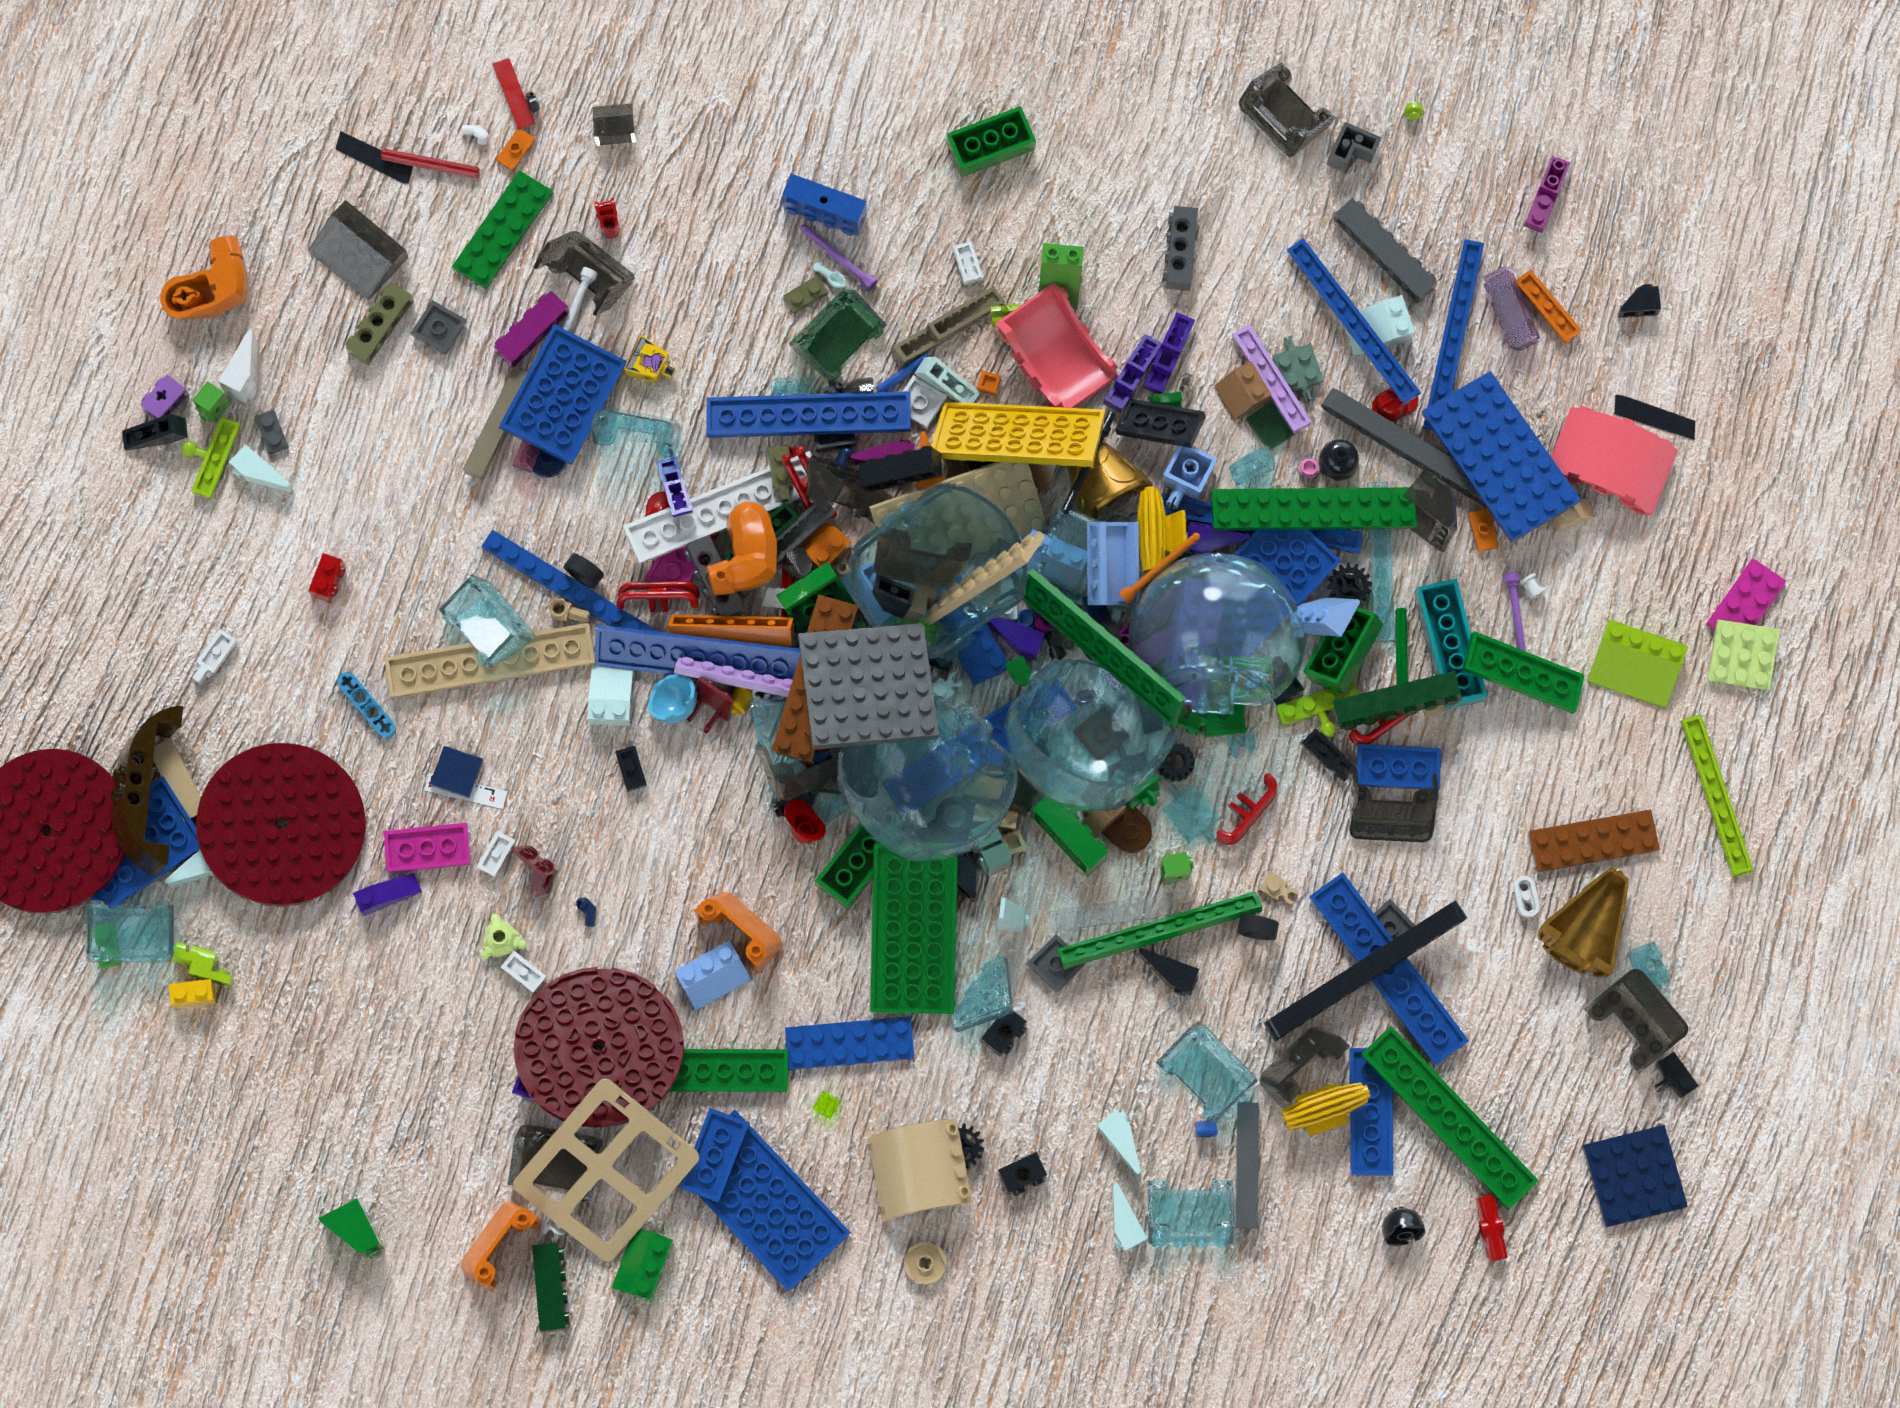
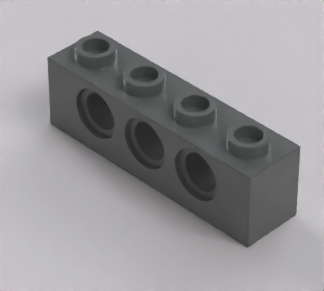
(1182, 278)
(706, 547)

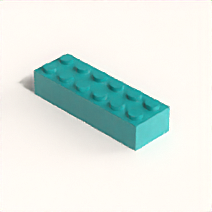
(1448, 636)

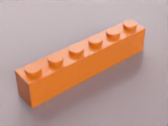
(750, 629)

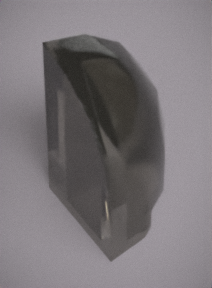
(859, 385)
(797, 563)

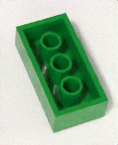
(991, 141)
(1340, 658)
(1070, 835)
(849, 869)

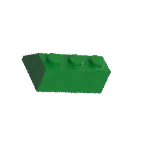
(801, 596)
(643, 1264)

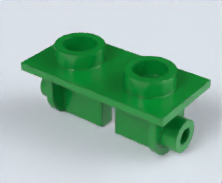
(1191, 723)

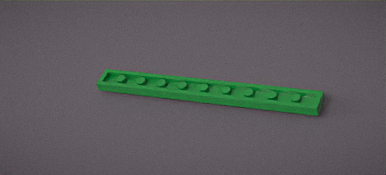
(1159, 930)

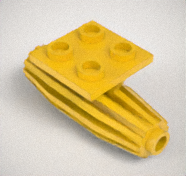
(1157, 532)
(1324, 1107)

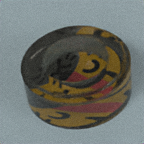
(1186, 383)

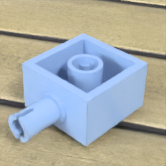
(1184, 482)

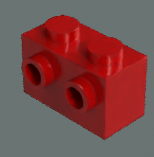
(327, 577)

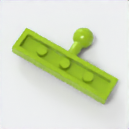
(214, 458)
(1311, 706)

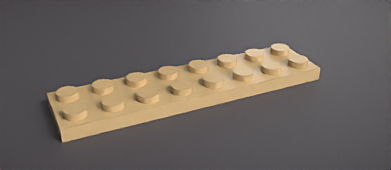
(983, 577)

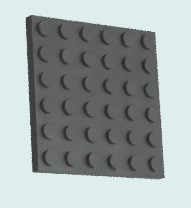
(868, 686)

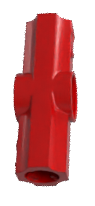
(1491, 1228)

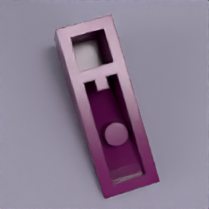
(881, 451)

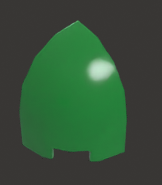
(1170, 399)
(1019, 671)

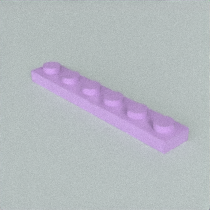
(1281, 393)
(731, 676)

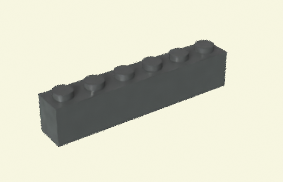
(1385, 250)

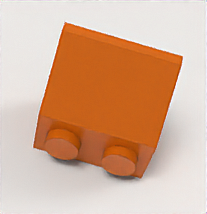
(826, 545)

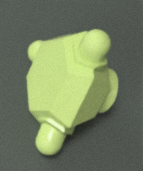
(500, 939)

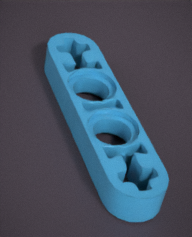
(365, 706)

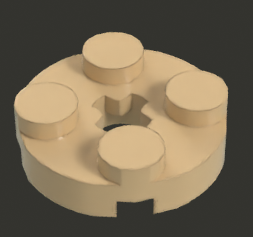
(936, 1267)

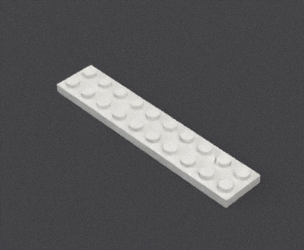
(662, 533)

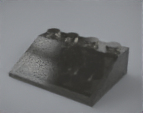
(357, 250)

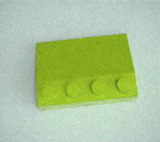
(1637, 663)

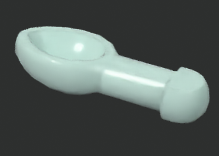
(834, 278)

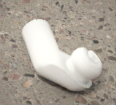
(477, 131)

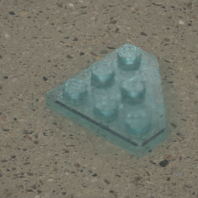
(986, 997)

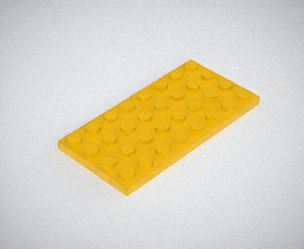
(1019, 434)

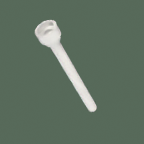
(587, 277)

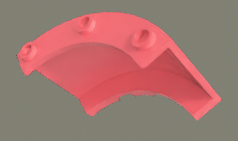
(1056, 349)
(1614, 458)

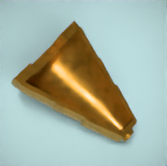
(1107, 481)
(1588, 926)

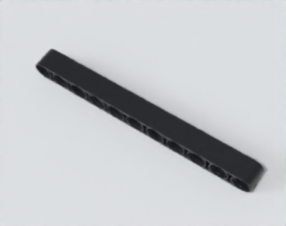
(1365, 970)

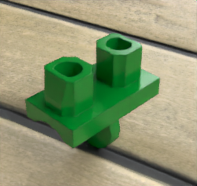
(1147, 794)

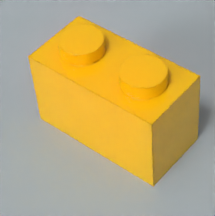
(192, 993)

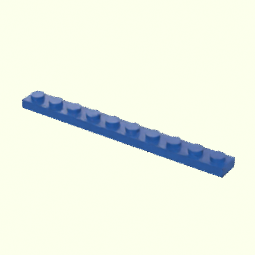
(1353, 321)
(1455, 322)
(1334, 539)
(560, 583)

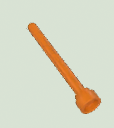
(1129, 593)

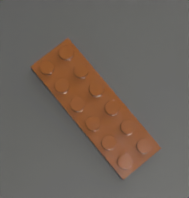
(1594, 840)

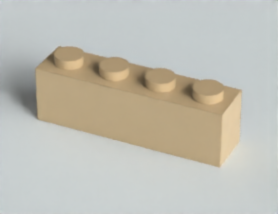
(174, 770)

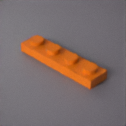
(1548, 307)

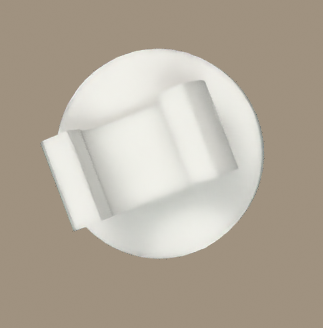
(558, 1231)

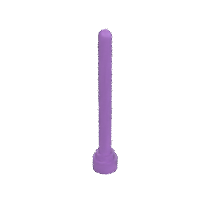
(868, 281)
(1511, 581)

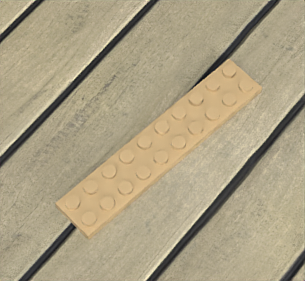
(458, 664)

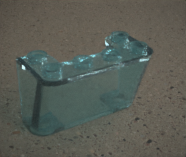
(663, 429)
(1190, 1216)

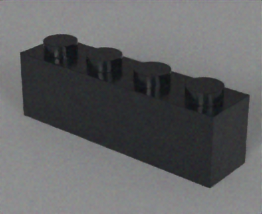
(900, 469)

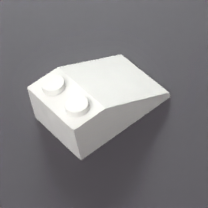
(241, 372)

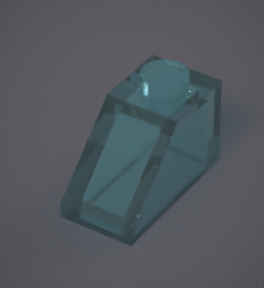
(1253, 465)

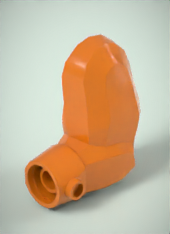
(212, 290)
(752, 548)

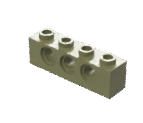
(367, 351)

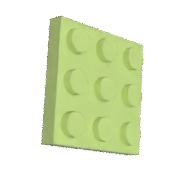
(1743, 654)

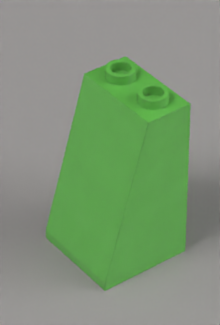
(1063, 267)

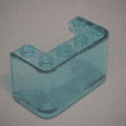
(1066, 553)
(129, 934)

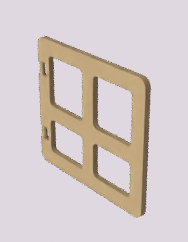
(600, 1167)

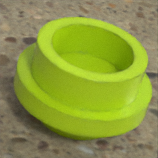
(1414, 110)

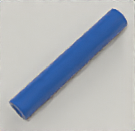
(901, 374)

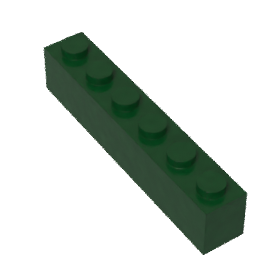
(1397, 700)

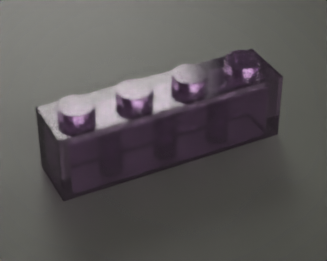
(1511, 309)

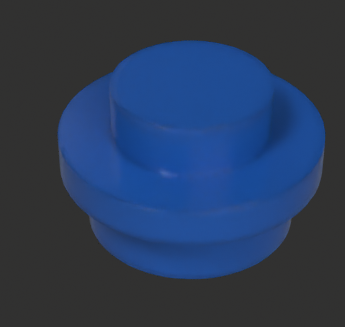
(1026, 618)

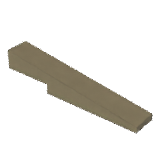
(946, 326)
(491, 436)

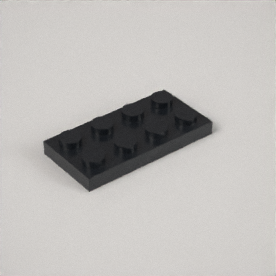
(1160, 423)

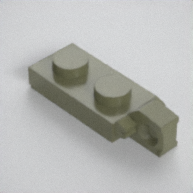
(780, 479)

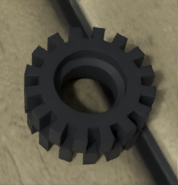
(1183, 772)

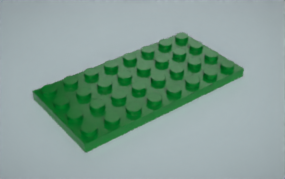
(912, 934)

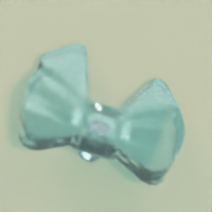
(1234, 742)

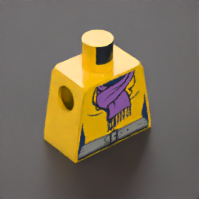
(649, 362)

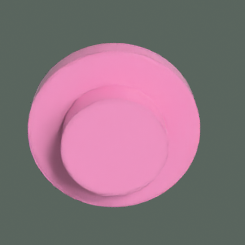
(1308, 468)

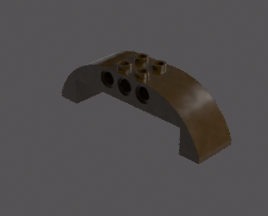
(132, 791)

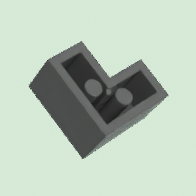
(1352, 142)

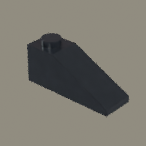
(155, 432)
(1172, 972)

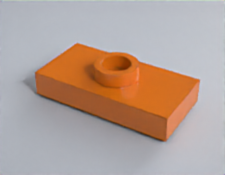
(515, 149)
(1483, 530)

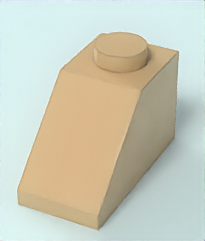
(1574, 516)

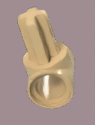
(569, 611)

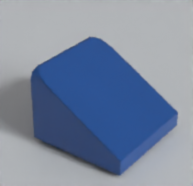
(1205, 1129)

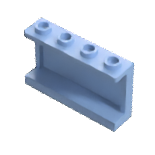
(1112, 561)

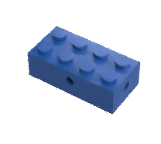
(824, 205)

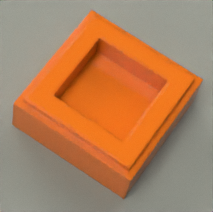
(989, 383)

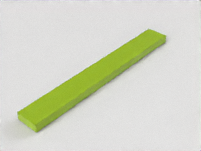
(1716, 796)

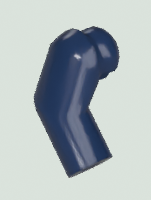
(844, 455)
(588, 909)

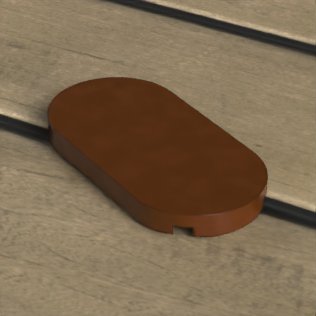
(1130, 831)

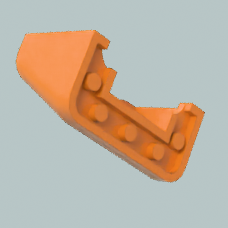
(764, 942)
(476, 1260)

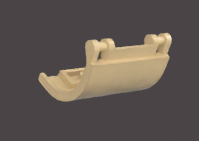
(919, 1168)

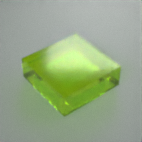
(826, 1105)

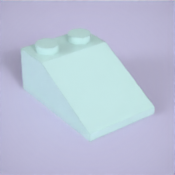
(1389, 321)
(610, 696)

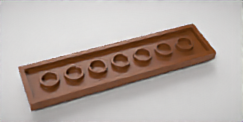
(793, 733)

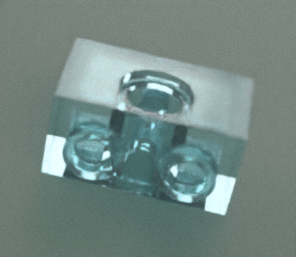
(1652, 953)

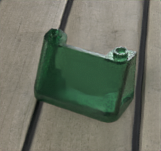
(837, 333)

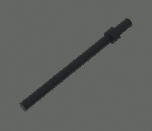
(1084, 470)

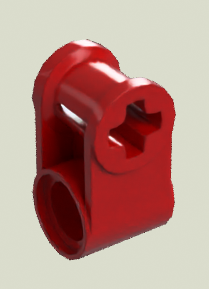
(607, 215)

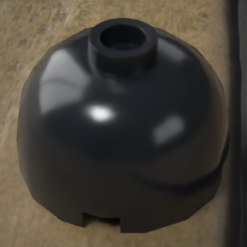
(1338, 460)
(1402, 1225)

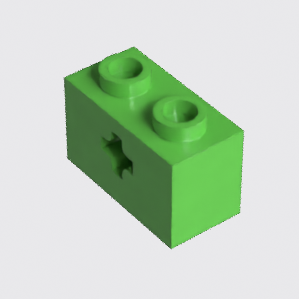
(210, 403)
(1176, 867)

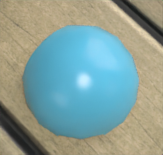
(673, 699)

